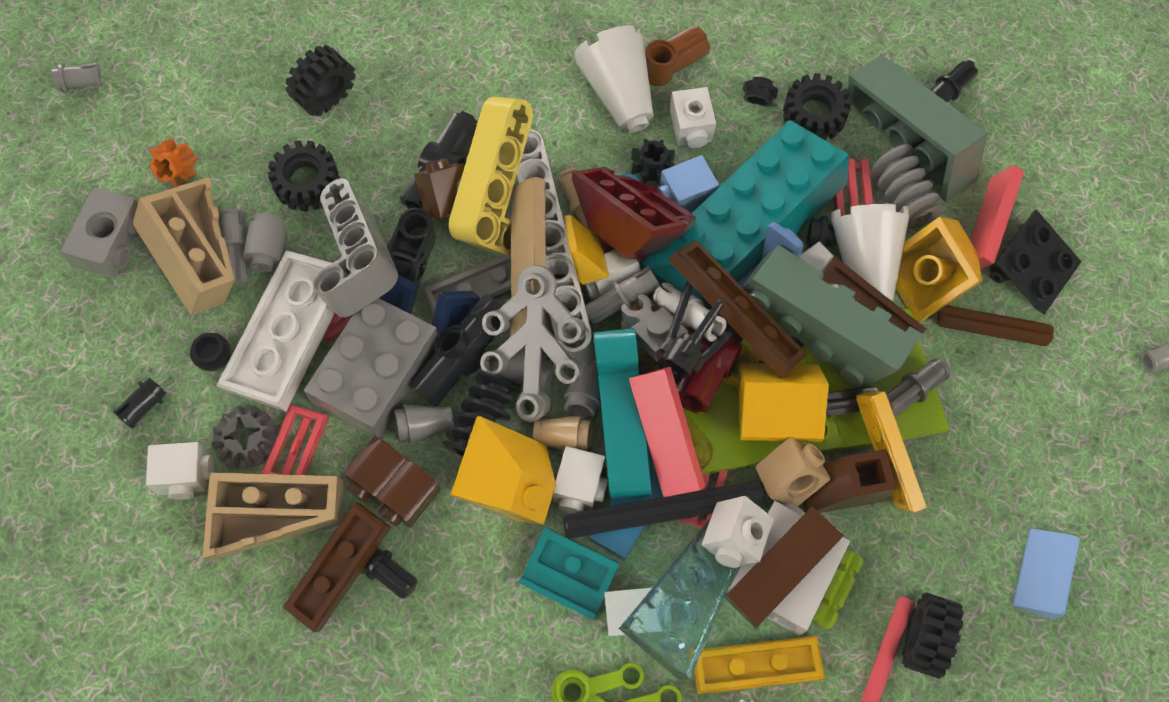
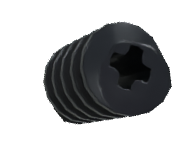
(486, 401)

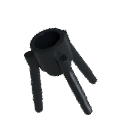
(685, 353)

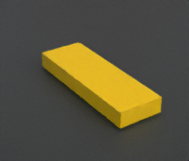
(886, 435)
(758, 665)

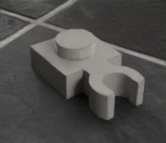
(650, 326)

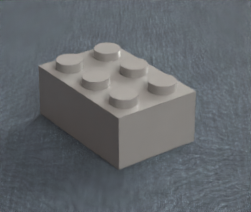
(372, 367)

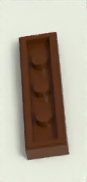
(739, 308)

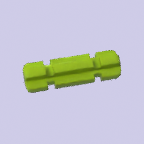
(838, 590)

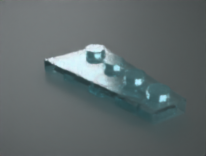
(681, 609)

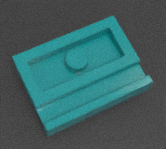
(569, 573)

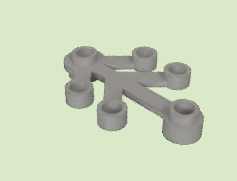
(534, 338)

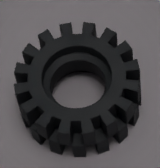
(320, 80)
(820, 90)
(291, 161)
(932, 635)

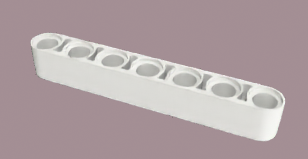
(558, 256)

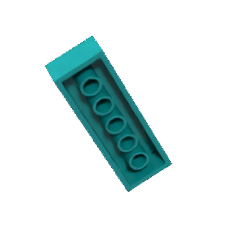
(778, 184)

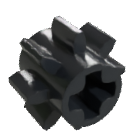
(651, 160)

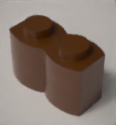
(391, 482)

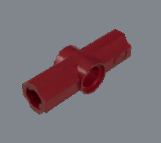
(699, 390)

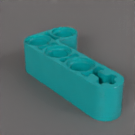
(622, 425)

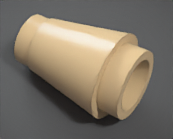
(565, 431)

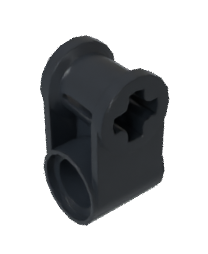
(410, 251)

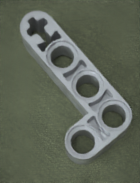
(365, 264)

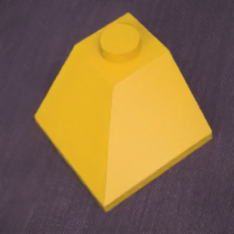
(937, 267)
(505, 473)

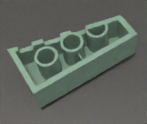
(940, 136)
(829, 320)

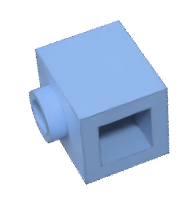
(688, 183)

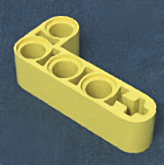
(490, 175)

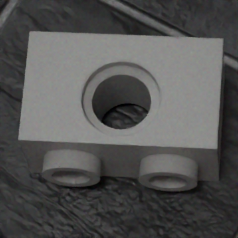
(86, 244)

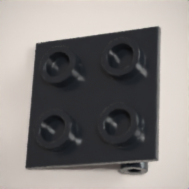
(1036, 262)

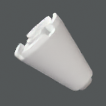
(619, 75)
(873, 242)

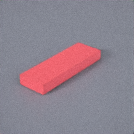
(995, 214)
(667, 432)

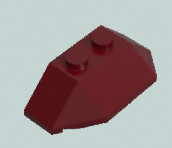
(629, 213)

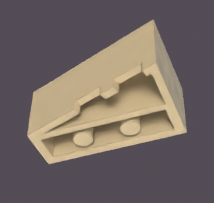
(267, 509)

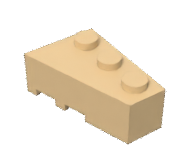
(187, 243)

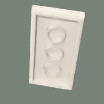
(280, 335)

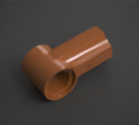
(673, 55)

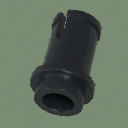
(140, 402)

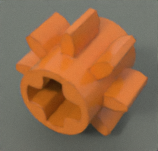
(173, 162)

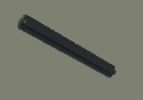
(657, 510)

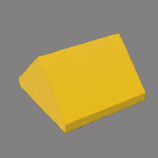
(784, 406)

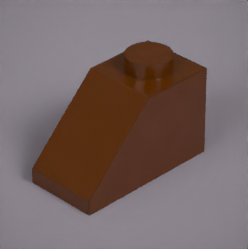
(439, 186)

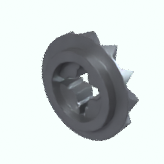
(259, 444)

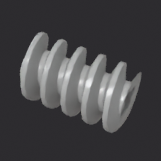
(903, 188)

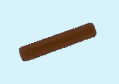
(995, 325)

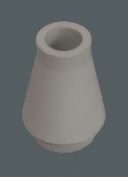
(584, 395)
(421, 421)

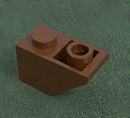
(854, 482)

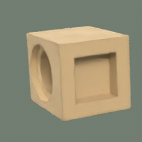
(793, 472)

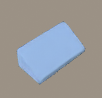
(1046, 573)

